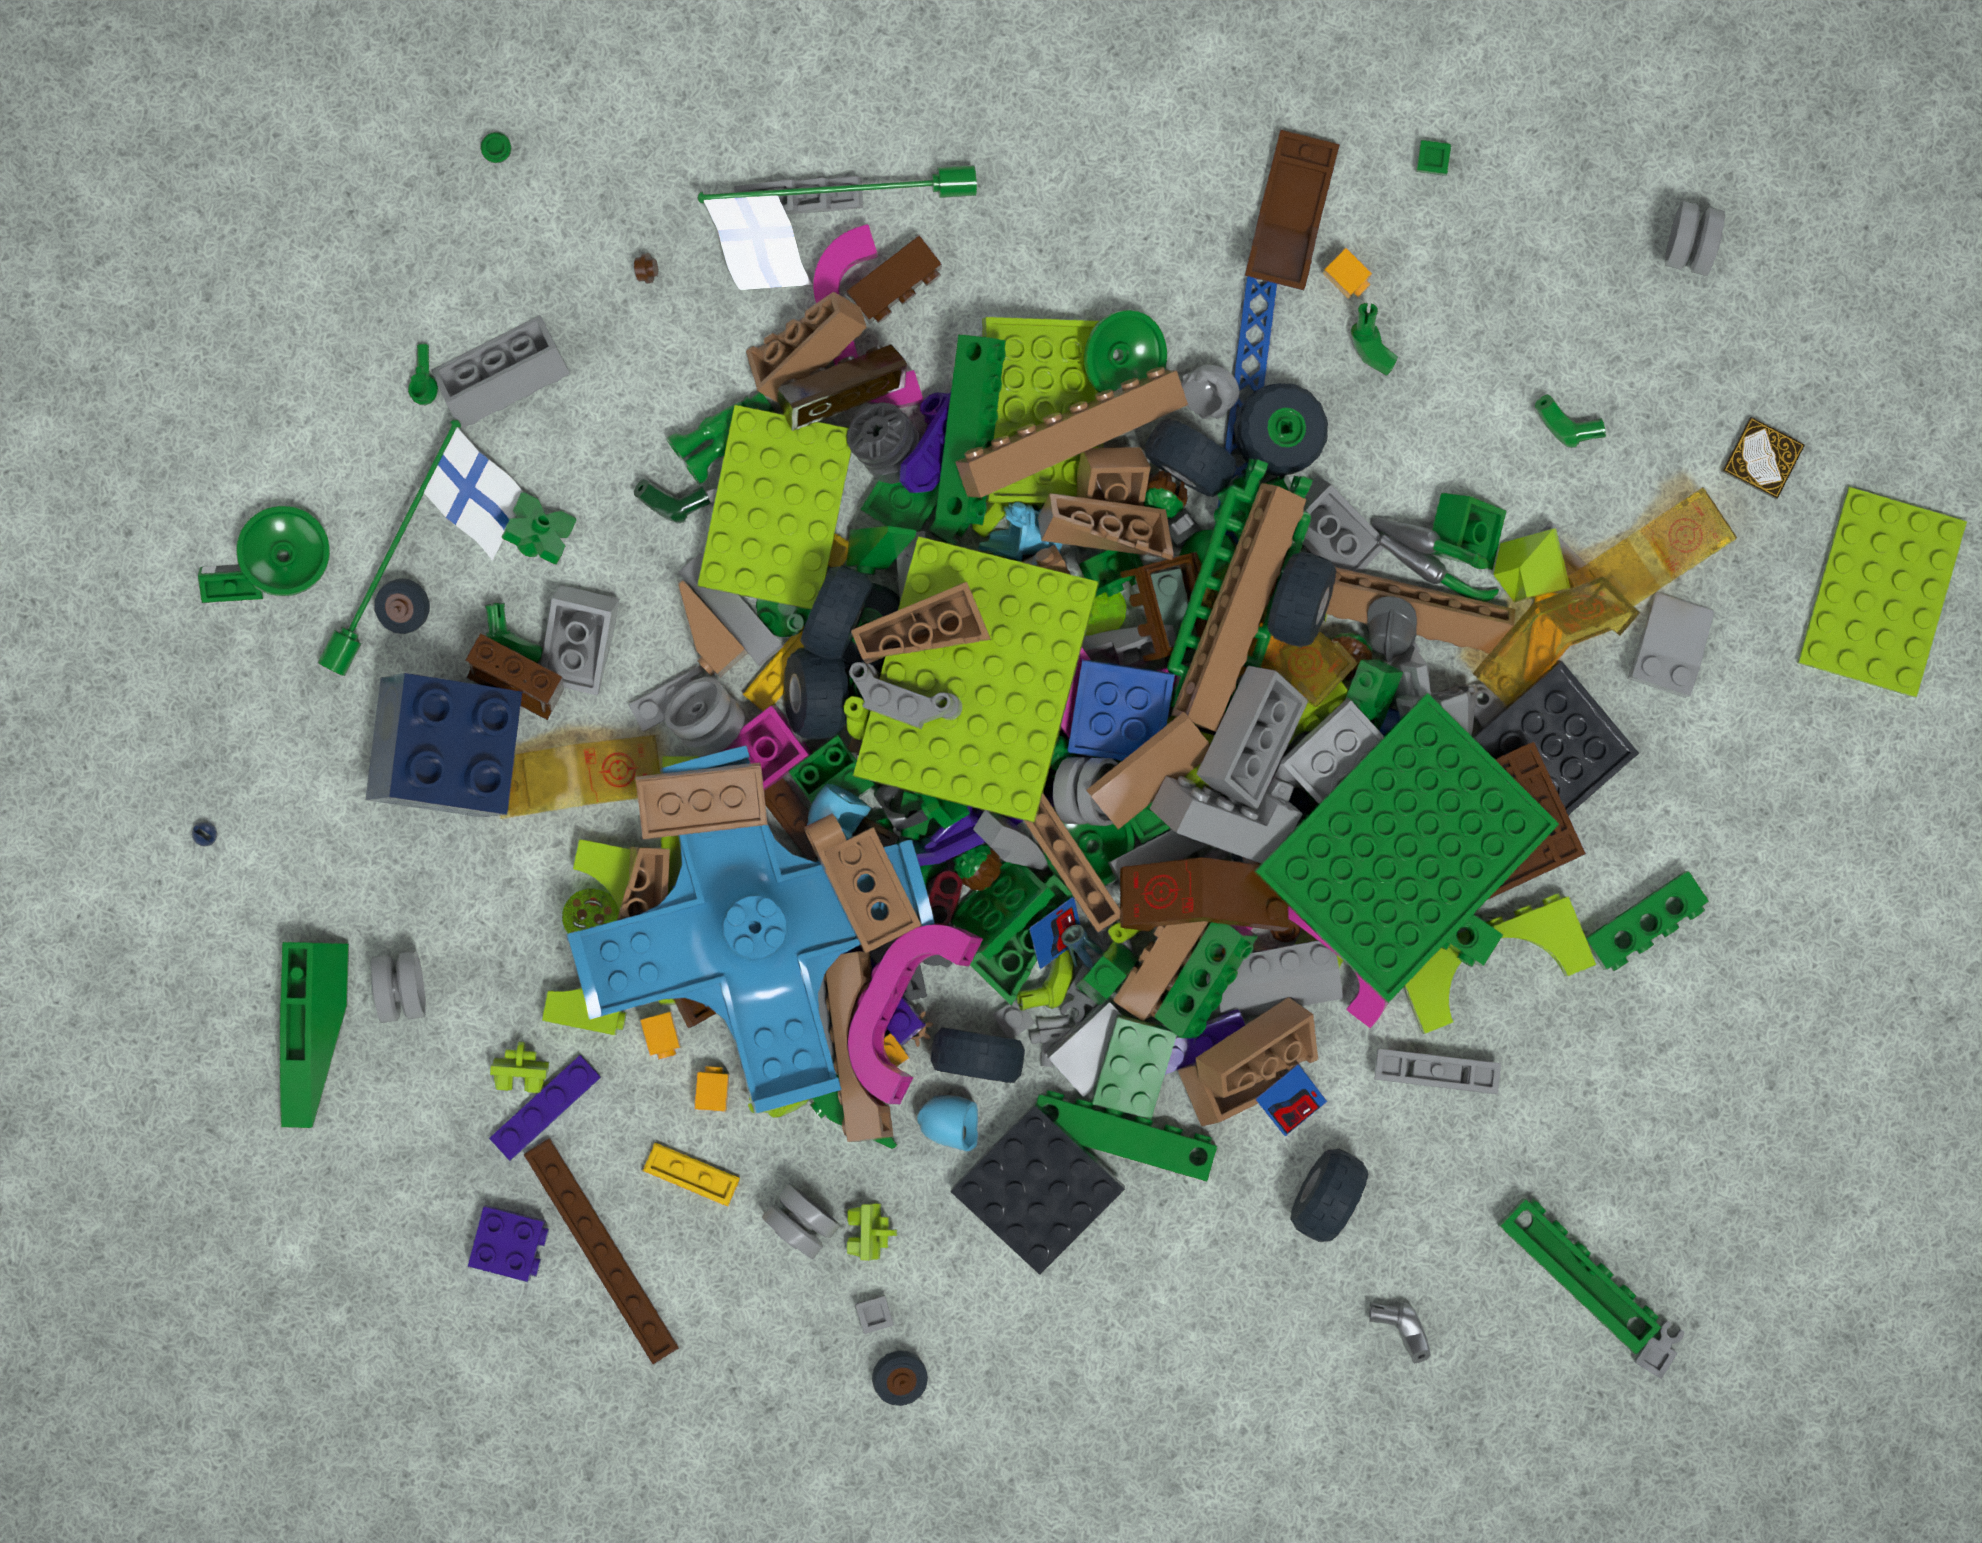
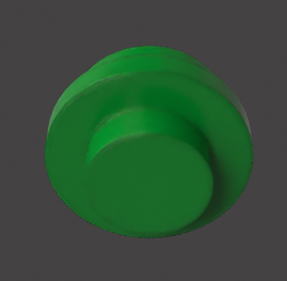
(496, 147)

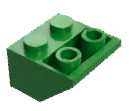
(829, 765)

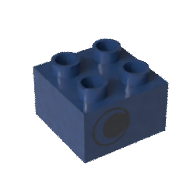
(443, 745)

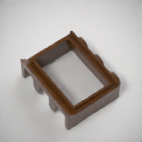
(1190, 568)
(541, 687)

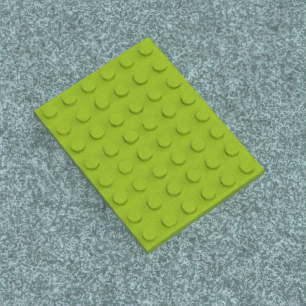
(1007, 686)

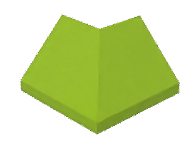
(1531, 566)

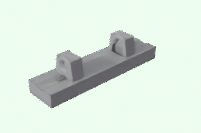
(1437, 1071)

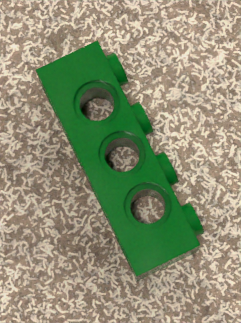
(1374, 689)
(1691, 902)
(1480, 945)
(1192, 983)

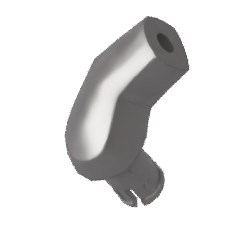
(1409, 1326)

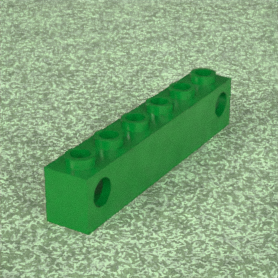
(969, 422)
(1129, 1138)
(1579, 1275)

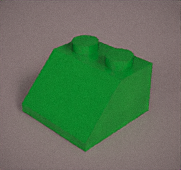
(1469, 525)

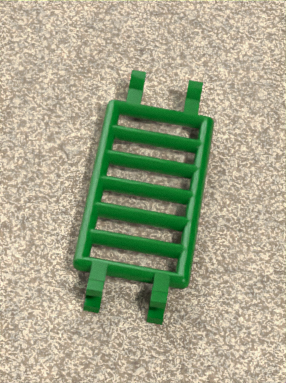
(1248, 493)

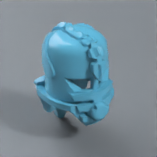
(1021, 536)

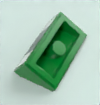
(225, 584)

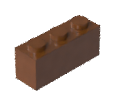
(895, 280)

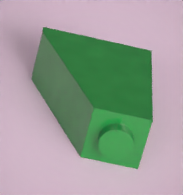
(1107, 972)

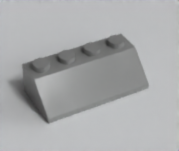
(500, 372)
(1252, 736)
(1300, 971)

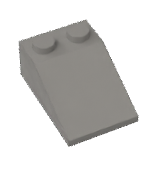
(1338, 529)
(579, 637)
(1671, 645)

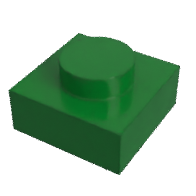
(1433, 158)

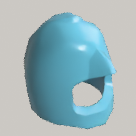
(843, 804)
(944, 1120)

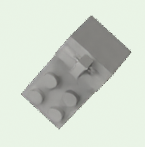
(1225, 821)

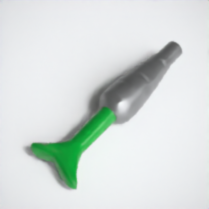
(1428, 541)
(1433, 569)

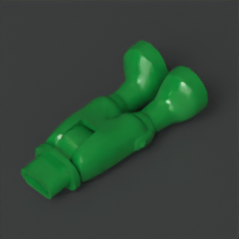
(714, 428)

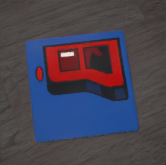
(1049, 930)
(1291, 1100)

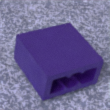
(508, 1243)

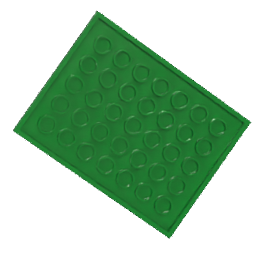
(1406, 847)

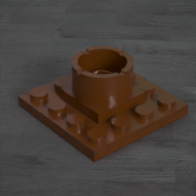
(1563, 843)

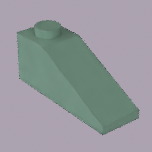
(1172, 603)

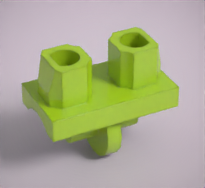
(519, 1065)
(873, 1232)

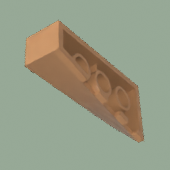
(806, 343)
(1105, 525)
(929, 624)
(646, 881)
(1159, 968)
(1260, 1049)

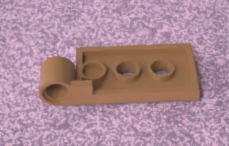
(843, 865)

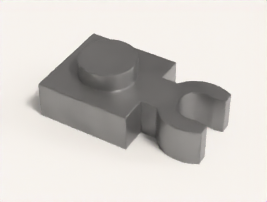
(1079, 999)
(1657, 1354)

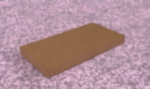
(1139, 776)
(701, 800)

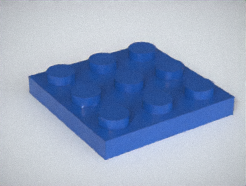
(1118, 709)

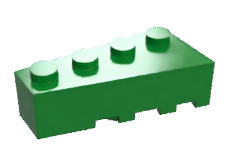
(1018, 954)

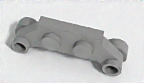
(899, 702)

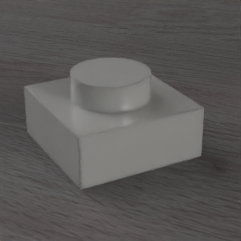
(1013, 1020)
(874, 1314)

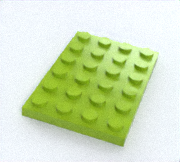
(1039, 378)
(775, 508)
(1882, 592)

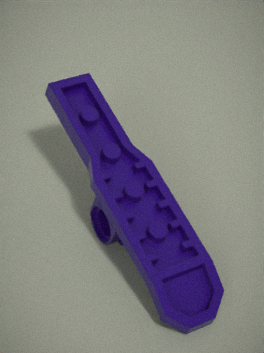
(923, 466)
(959, 836)

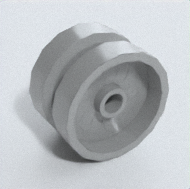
(1699, 239)
(704, 716)
(1070, 786)
(398, 988)
(797, 1225)

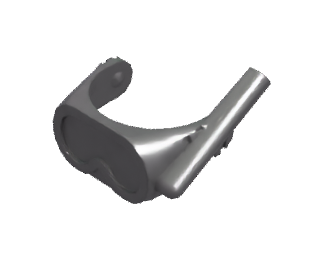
(884, 795)

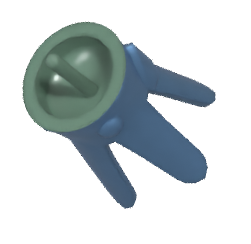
(1076, 939)

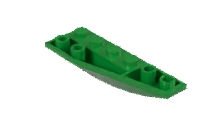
(310, 1023)

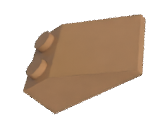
(1113, 475)
(712, 640)
(1212, 1107)

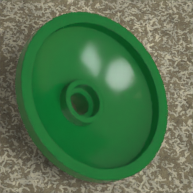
(1138, 344)
(280, 531)
(1111, 845)

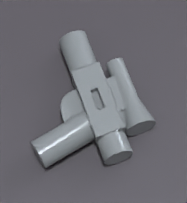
(1049, 1033)

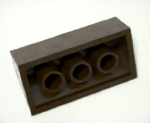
(842, 386)

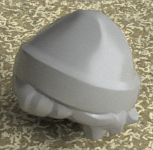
(1210, 391)

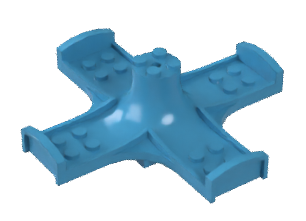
(747, 939)

